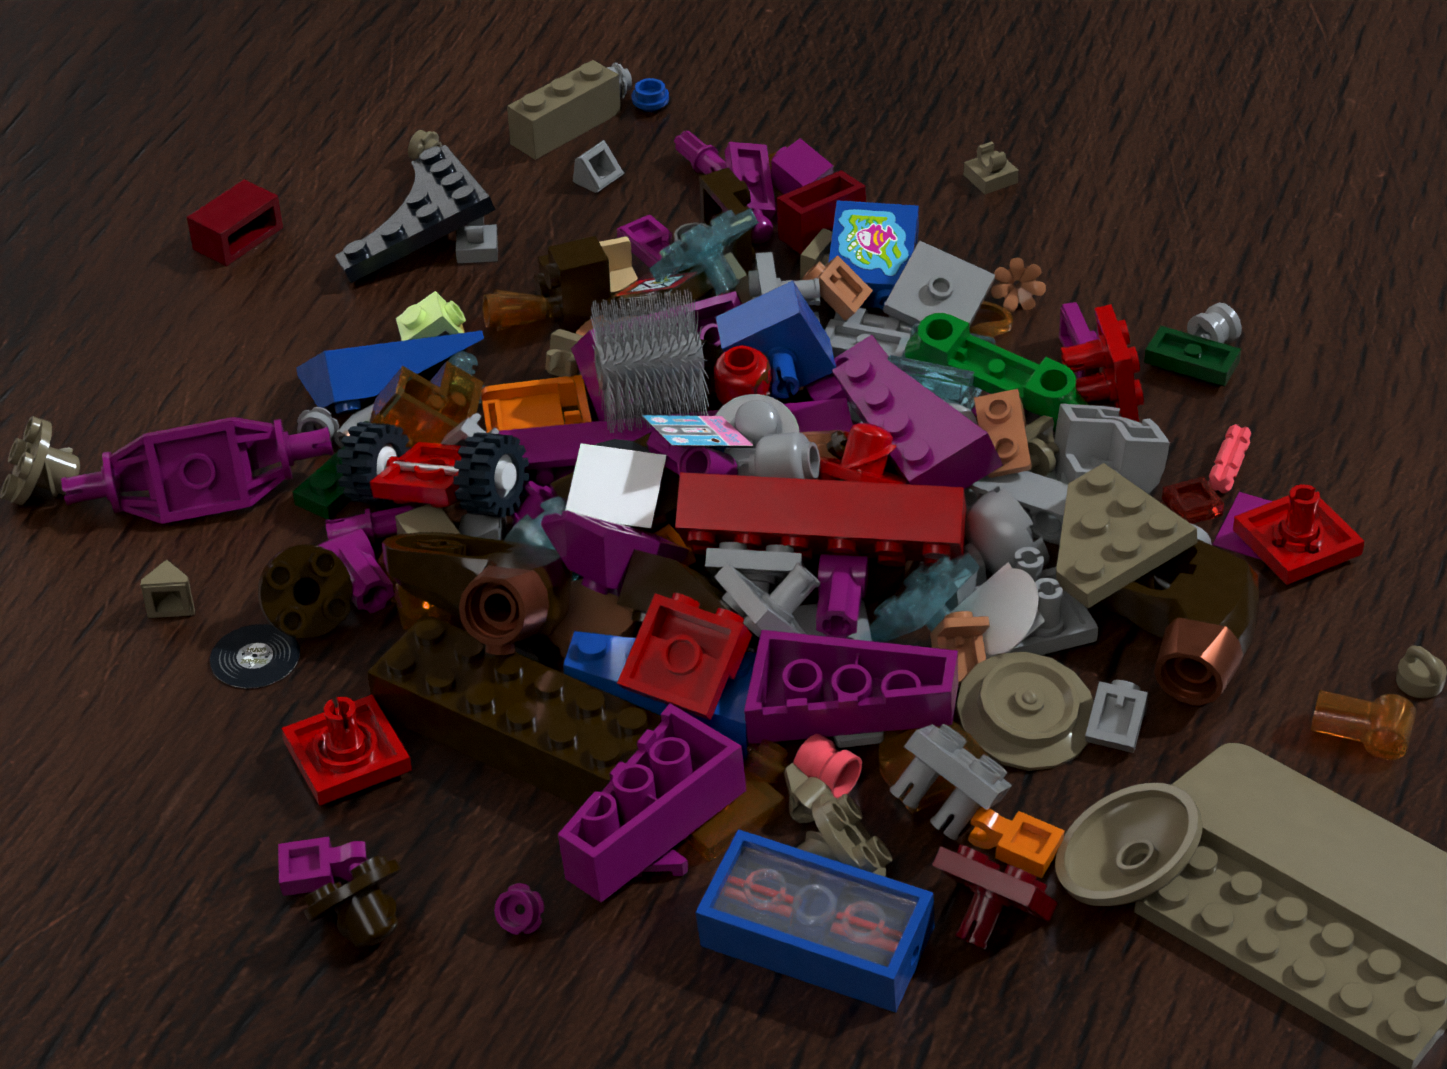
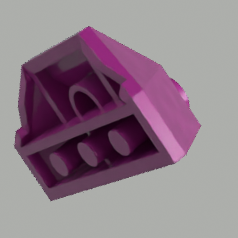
(603, 548)

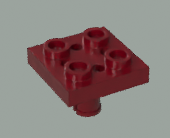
(992, 891)

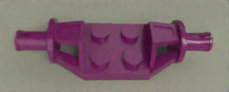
(197, 468)

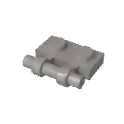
(888, 331)

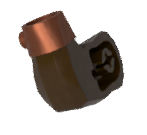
(491, 585)
(1205, 613)

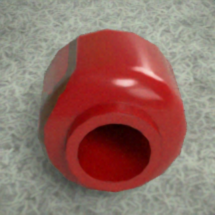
(741, 373)

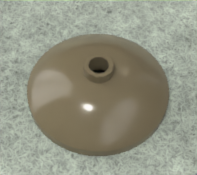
(1129, 844)

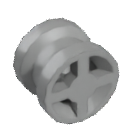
(1216, 324)

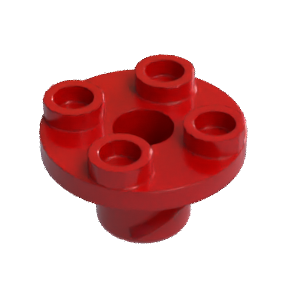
(863, 457)

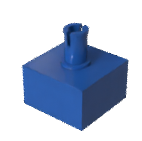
(786, 333)

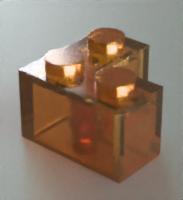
(426, 407)

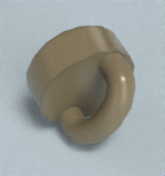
(1421, 673)

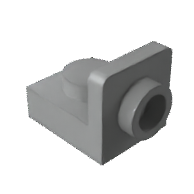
(1117, 715)

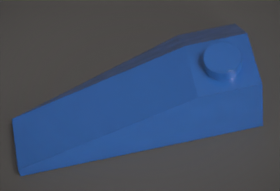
(356, 374)

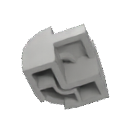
(1098, 436)

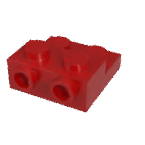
(685, 654)

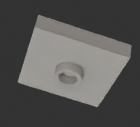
(938, 284)

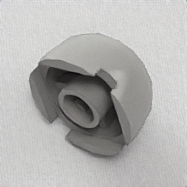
(997, 529)

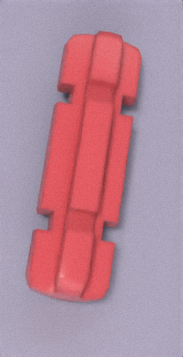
(1229, 458)

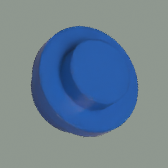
(650, 95)

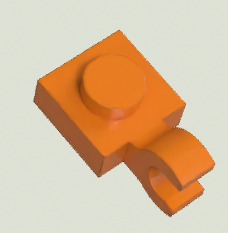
(1019, 842)

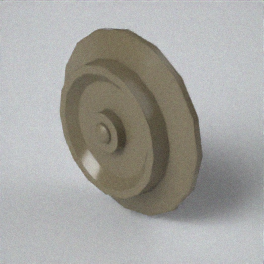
(1025, 710)

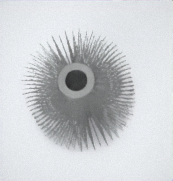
(648, 360)

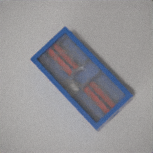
(816, 920)

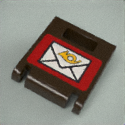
(691, 278)

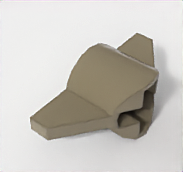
(803, 793)

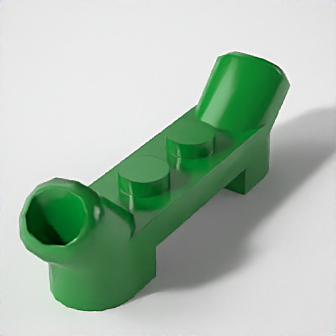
(948, 342)

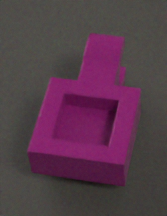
(314, 863)

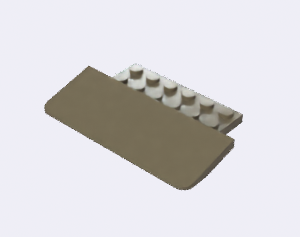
(1314, 902)

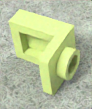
(430, 318)

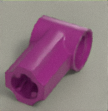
(692, 458)
(369, 583)
(840, 593)

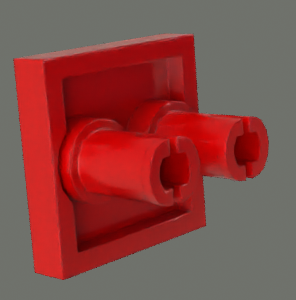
(1117, 363)

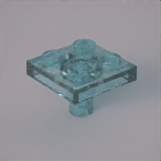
(705, 248)
(923, 598)

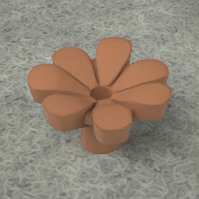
(1023, 291)

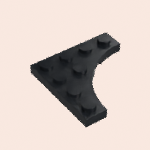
(438, 204)

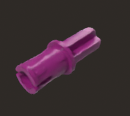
(702, 156)
(374, 524)

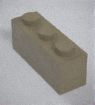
(564, 109)

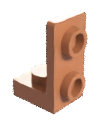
(839, 286)
(1005, 422)

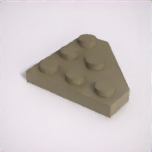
(1114, 535)

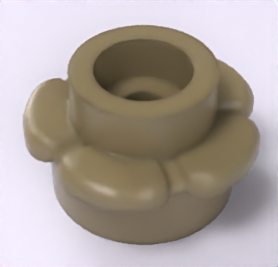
(421, 141)

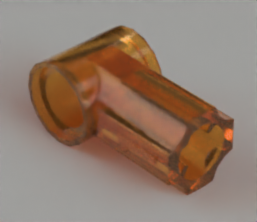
(1381, 725)

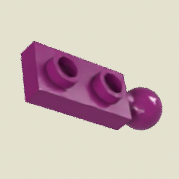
(752, 166)

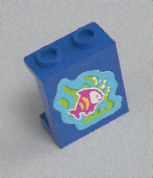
(875, 243)

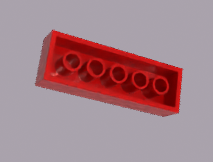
(822, 517)

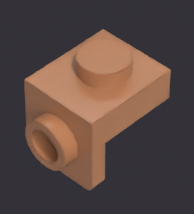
(962, 633)

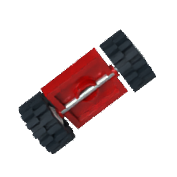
(383, 471)

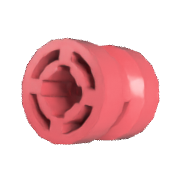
(835, 768)

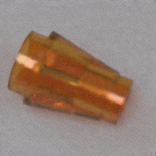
(512, 309)

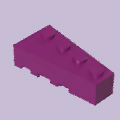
(931, 436)

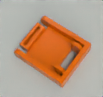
(535, 403)

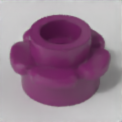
(508, 915)

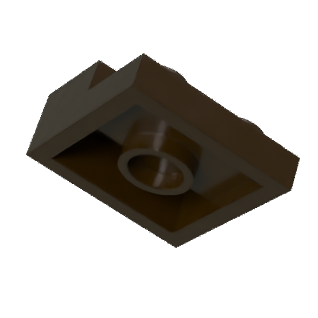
(725, 192)

